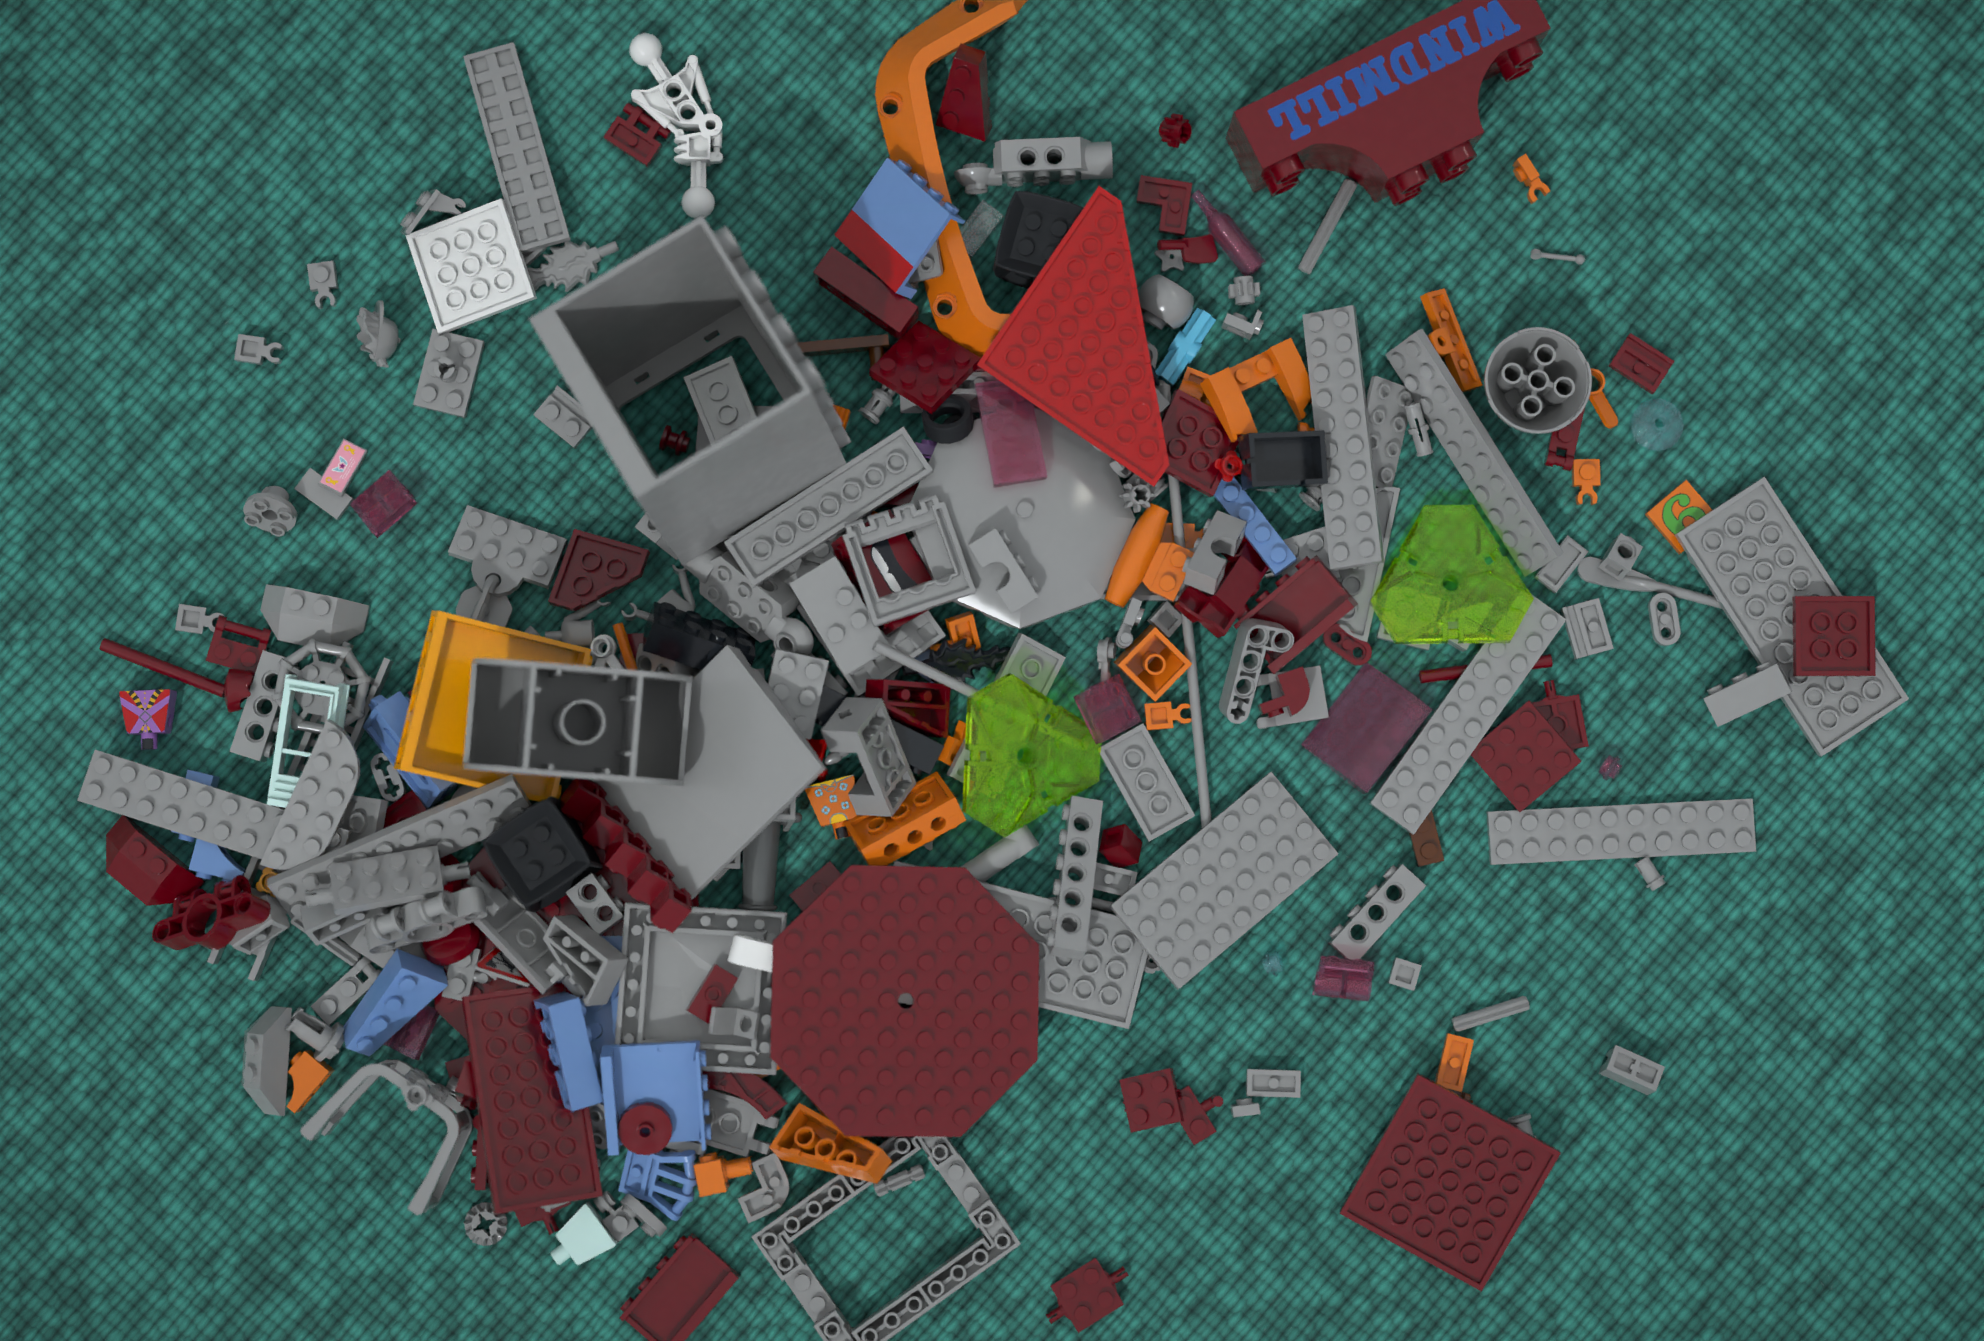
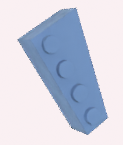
(392, 1001)
(571, 1050)

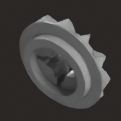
(497, 1228)

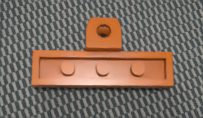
(1449, 340)

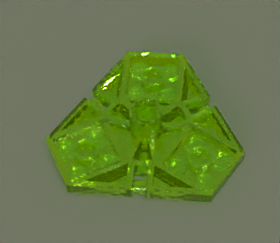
(1451, 547)
(1055, 759)

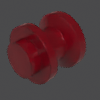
(678, 442)

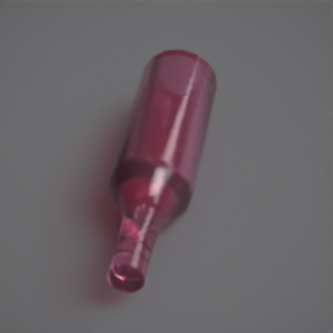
(1230, 237)

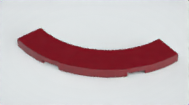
(749, 1088)

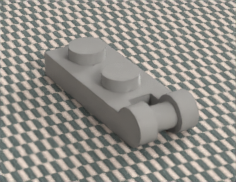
(345, 992)

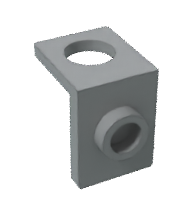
(729, 1022)

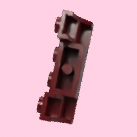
(1238, 584)

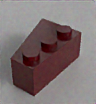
(966, 95)
(914, 704)

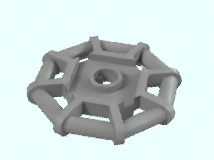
(318, 672)

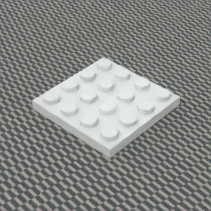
(471, 266)

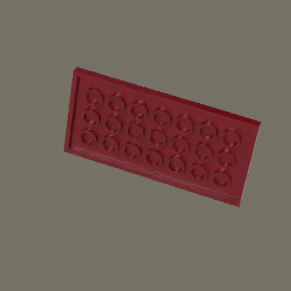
(530, 1141)

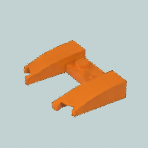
(1226, 386)

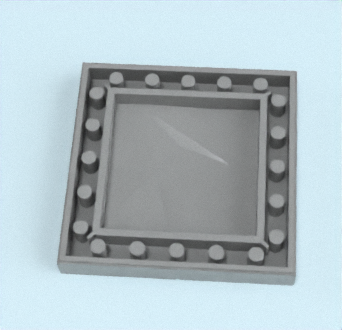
(668, 971)

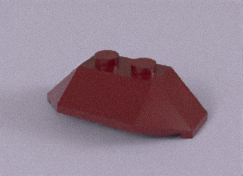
(146, 865)

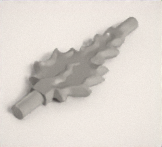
(570, 264)

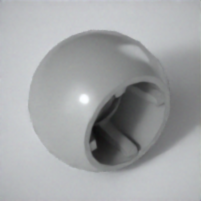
(1165, 302)

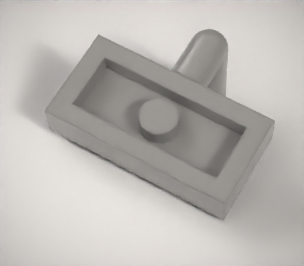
(462, 976)

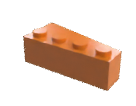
(819, 1144)

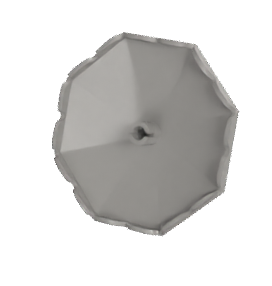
(1059, 526)

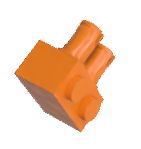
(715, 1172)

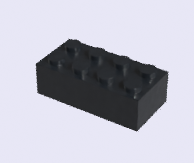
(691, 638)

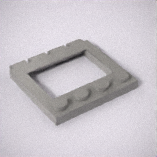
(918, 597)

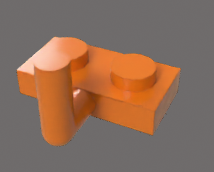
(961, 627)

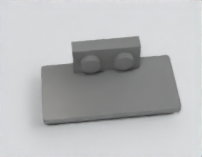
(1386, 426)

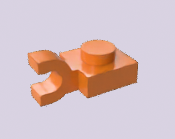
(1527, 173)

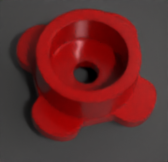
(1235, 462)

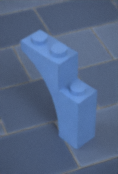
(207, 857)

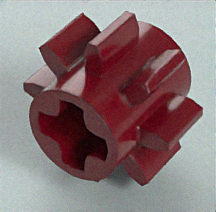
(1175, 130)

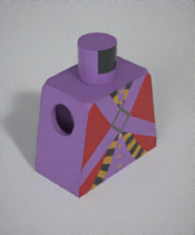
(148, 714)

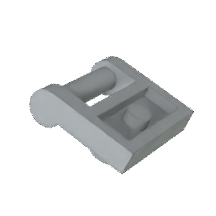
(1111, 880)

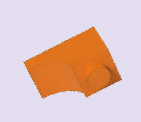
(307, 1077)

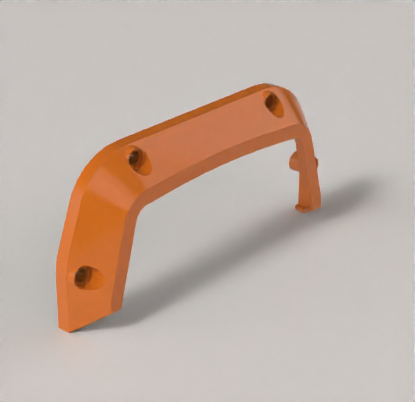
(912, 138)

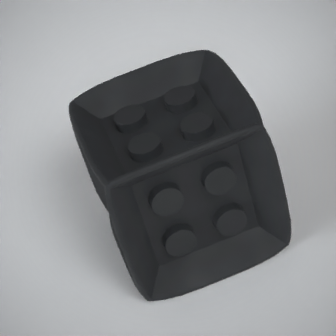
(1030, 235)
(541, 854)

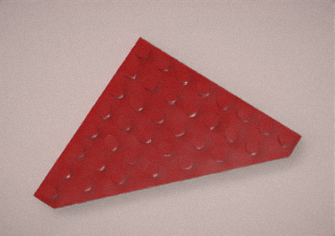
(1083, 346)

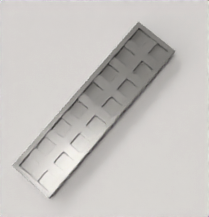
(517, 147)

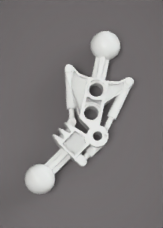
(693, 148)

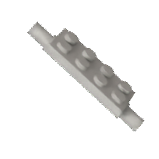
(386, 880)
(520, 937)

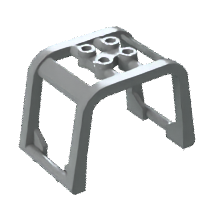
(401, 1074)

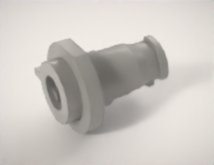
(317, 1034)

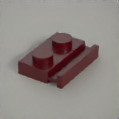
(1641, 363)

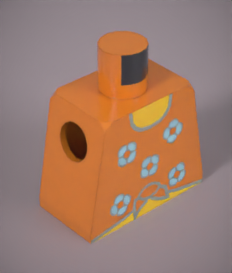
(833, 804)

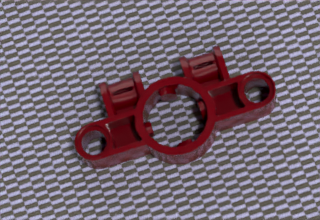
(234, 912)

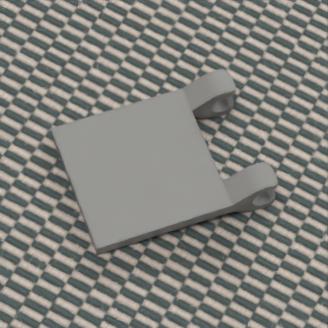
(1313, 710)

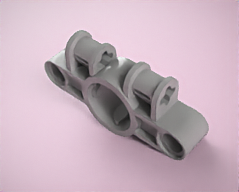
(425, 919)

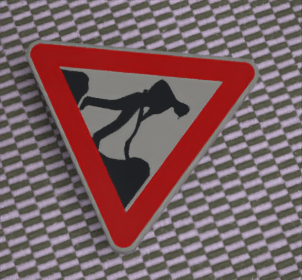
(499, 966)

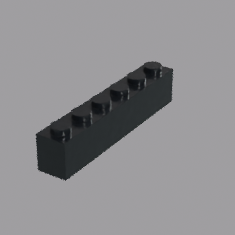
(919, 749)

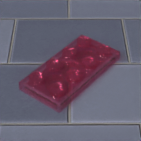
(1010, 435)

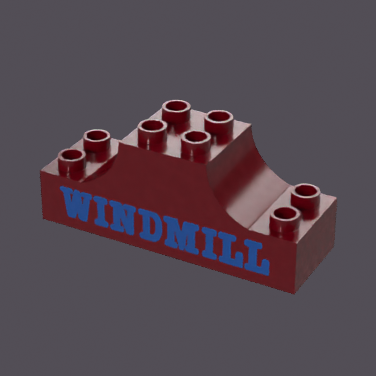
(1393, 106)

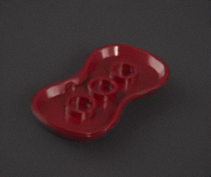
(459, 942)

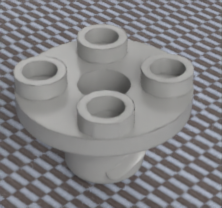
(270, 511)

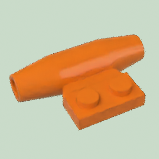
(1148, 561)

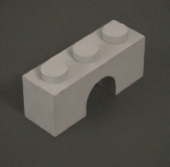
(1221, 535)
(993, 548)

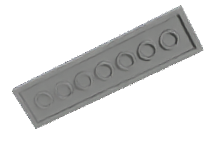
(828, 505)

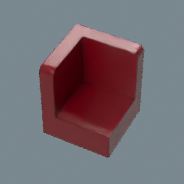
(1120, 846)

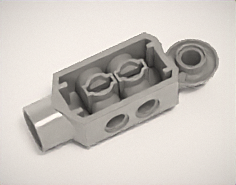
(1076, 157)
(757, 610)

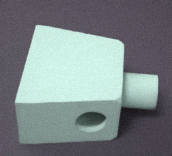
(583, 1237)

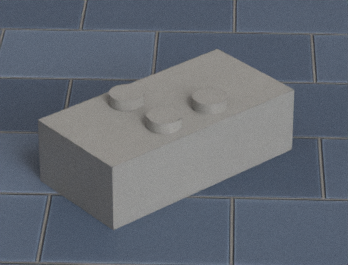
(838, 615)

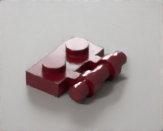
(632, 140)

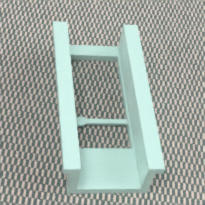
(283, 785)

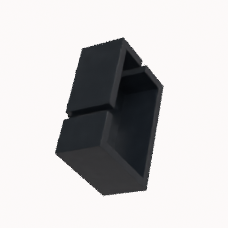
(1283, 460)

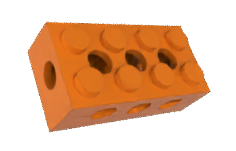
(916, 816)

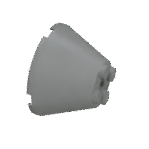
(1537, 380)

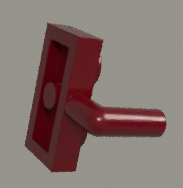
(1194, 1113)

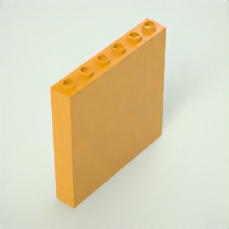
(438, 705)

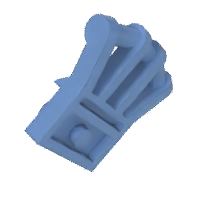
(642, 1175)

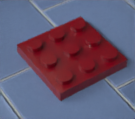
(924, 367)
(1194, 442)
(1834, 636)
(1525, 756)

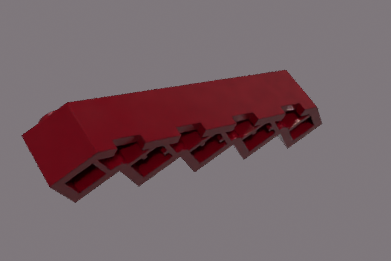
(626, 853)

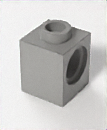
(1614, 563)

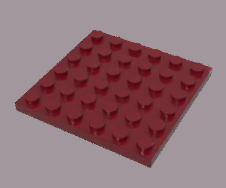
(1449, 1182)

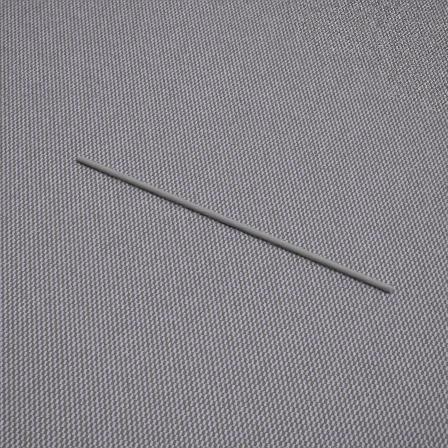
(1190, 654)

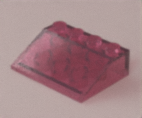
(1366, 727)

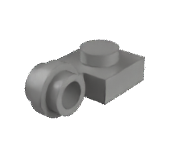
(617, 1222)

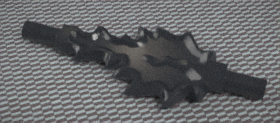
(960, 660)

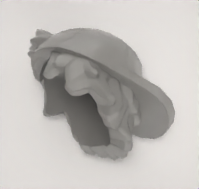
(377, 334)

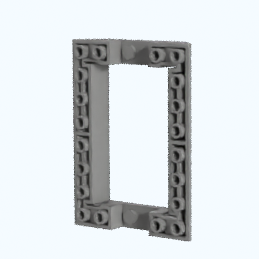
(996, 1242)

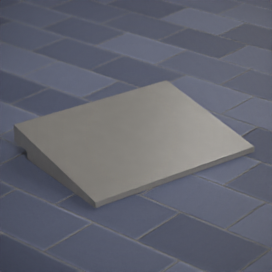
(738, 775)

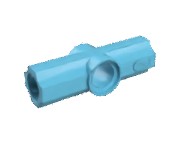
(1185, 346)

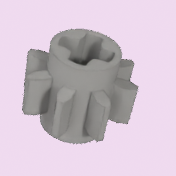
(1244, 290)
(1130, 494)

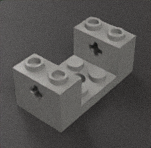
(866, 729)

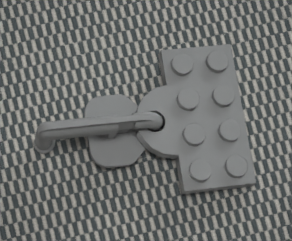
(503, 552)

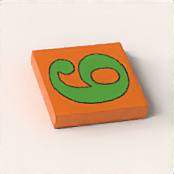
(1677, 512)

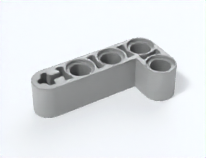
(1250, 670)

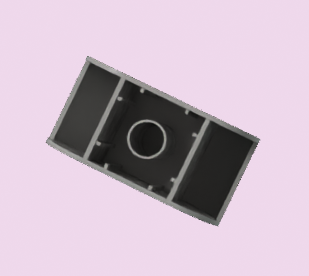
(577, 721)

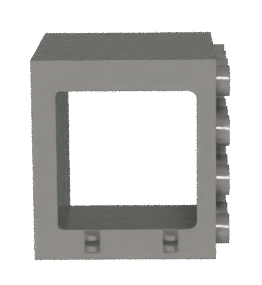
(655, 322)

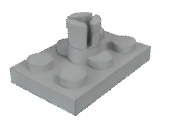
(449, 373)

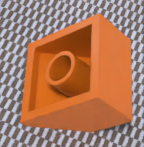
(1152, 662)

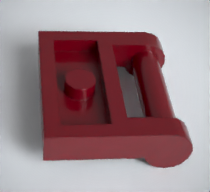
(233, 653)

